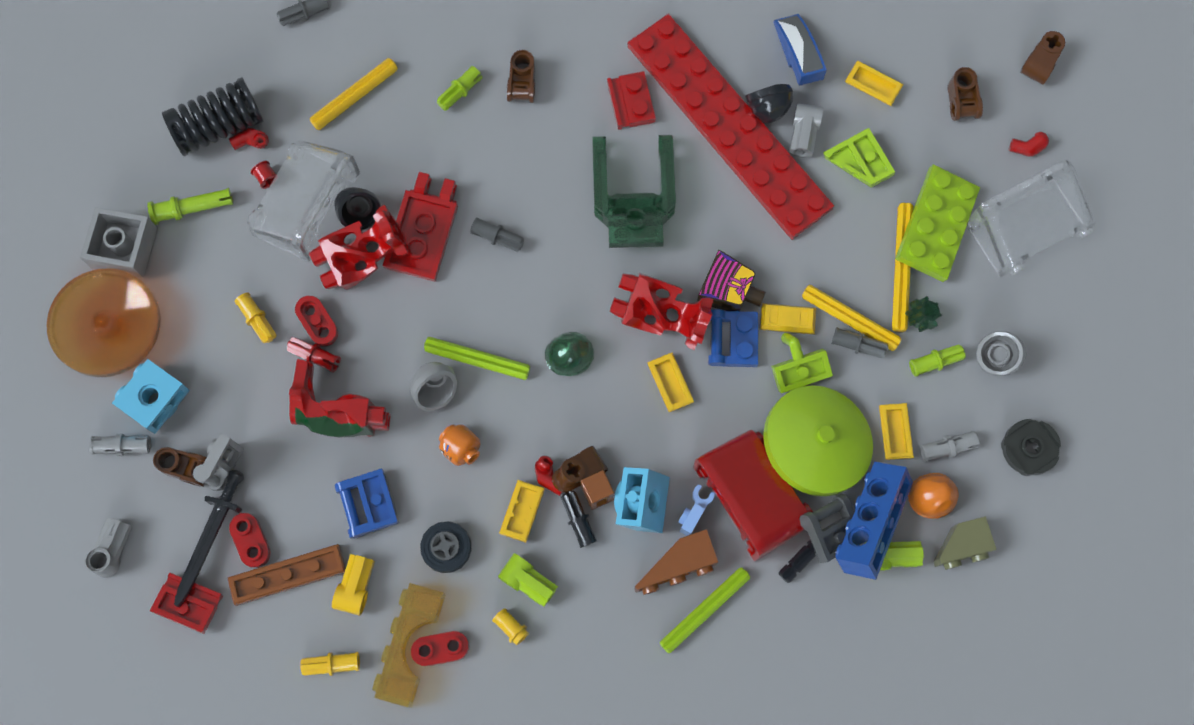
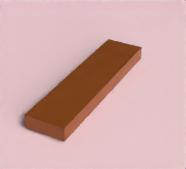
(286, 574)

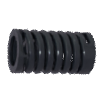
(214, 123)

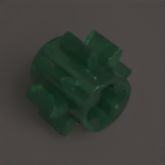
(923, 314)

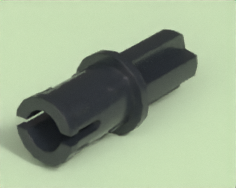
(578, 519)

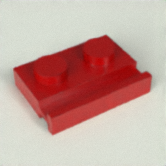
(631, 100)
(196, 609)

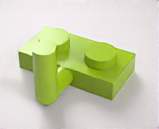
(802, 368)

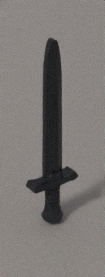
(207, 538)

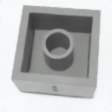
(119, 241)

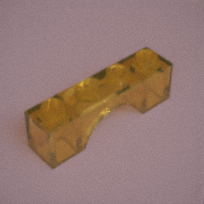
(397, 681)

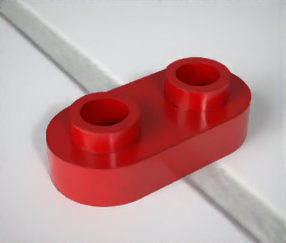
(317, 322)
(251, 538)
(439, 648)

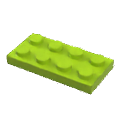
(937, 223)

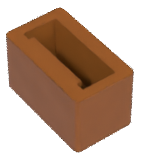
(597, 490)

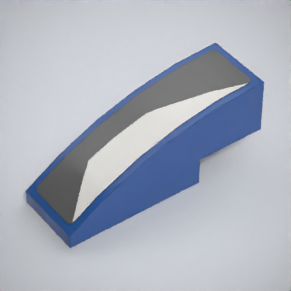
(800, 49)

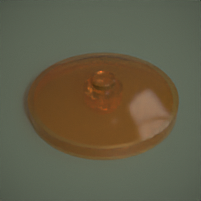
(103, 322)

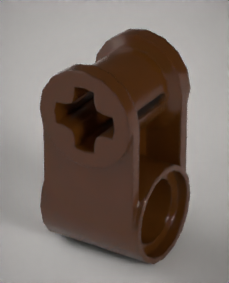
(1043, 59)
(521, 81)
(965, 100)
(183, 466)
(578, 468)

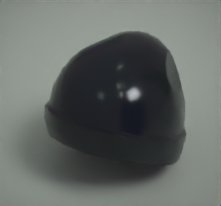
(771, 102)
(356, 205)

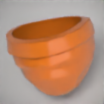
(933, 495)

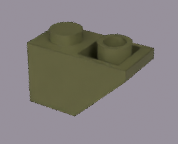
(965, 541)

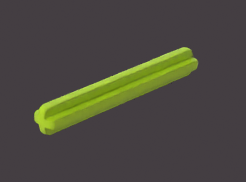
(477, 358)
(705, 610)

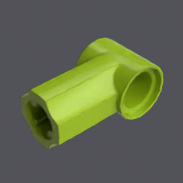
(903, 555)
(522, 576)

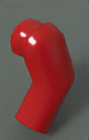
(250, 137)
(1032, 146)
(544, 473)

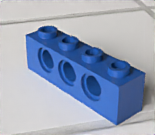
(867, 559)

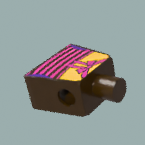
(730, 284)

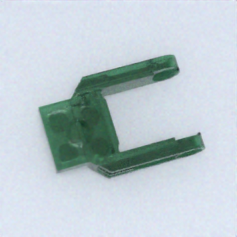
(635, 217)

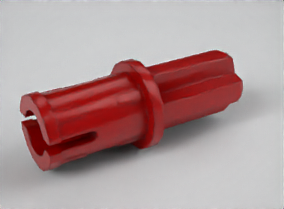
(313, 354)

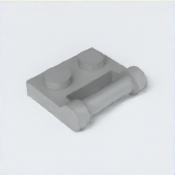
(222, 454)

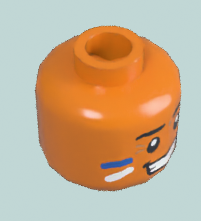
(459, 444)

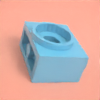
(135, 396)
(641, 500)

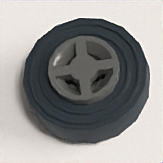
(443, 537)

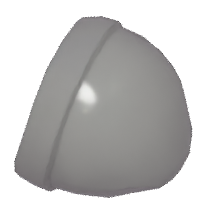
(1001, 353)
(433, 386)

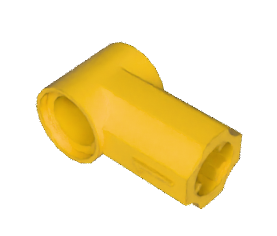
(352, 591)

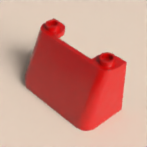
(753, 493)

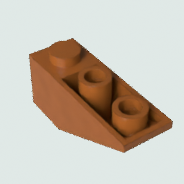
(685, 557)

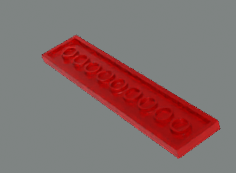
(730, 126)

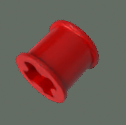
(264, 174)

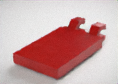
(426, 228)

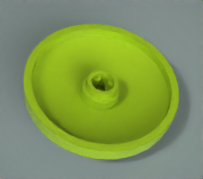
(818, 440)

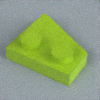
(861, 158)

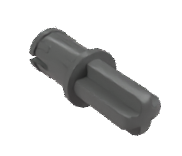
(301, 10)
(497, 234)
(859, 343)

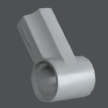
(806, 124)
(109, 544)

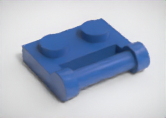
(742, 339)
(375, 500)

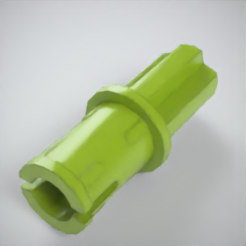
(459, 88)
(937, 360)

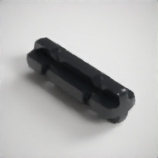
(798, 562)

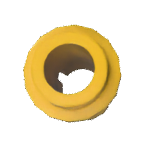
(510, 626)

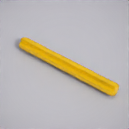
(901, 274)

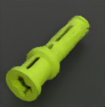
(177, 207)

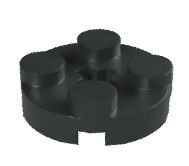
(1033, 431)

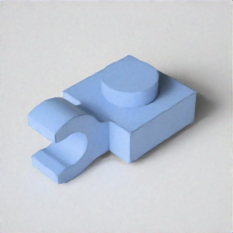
(691, 517)

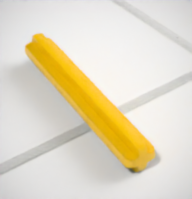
(353, 94)
(850, 317)

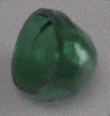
(569, 354)

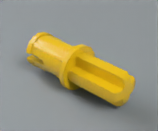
(255, 317)
(330, 664)

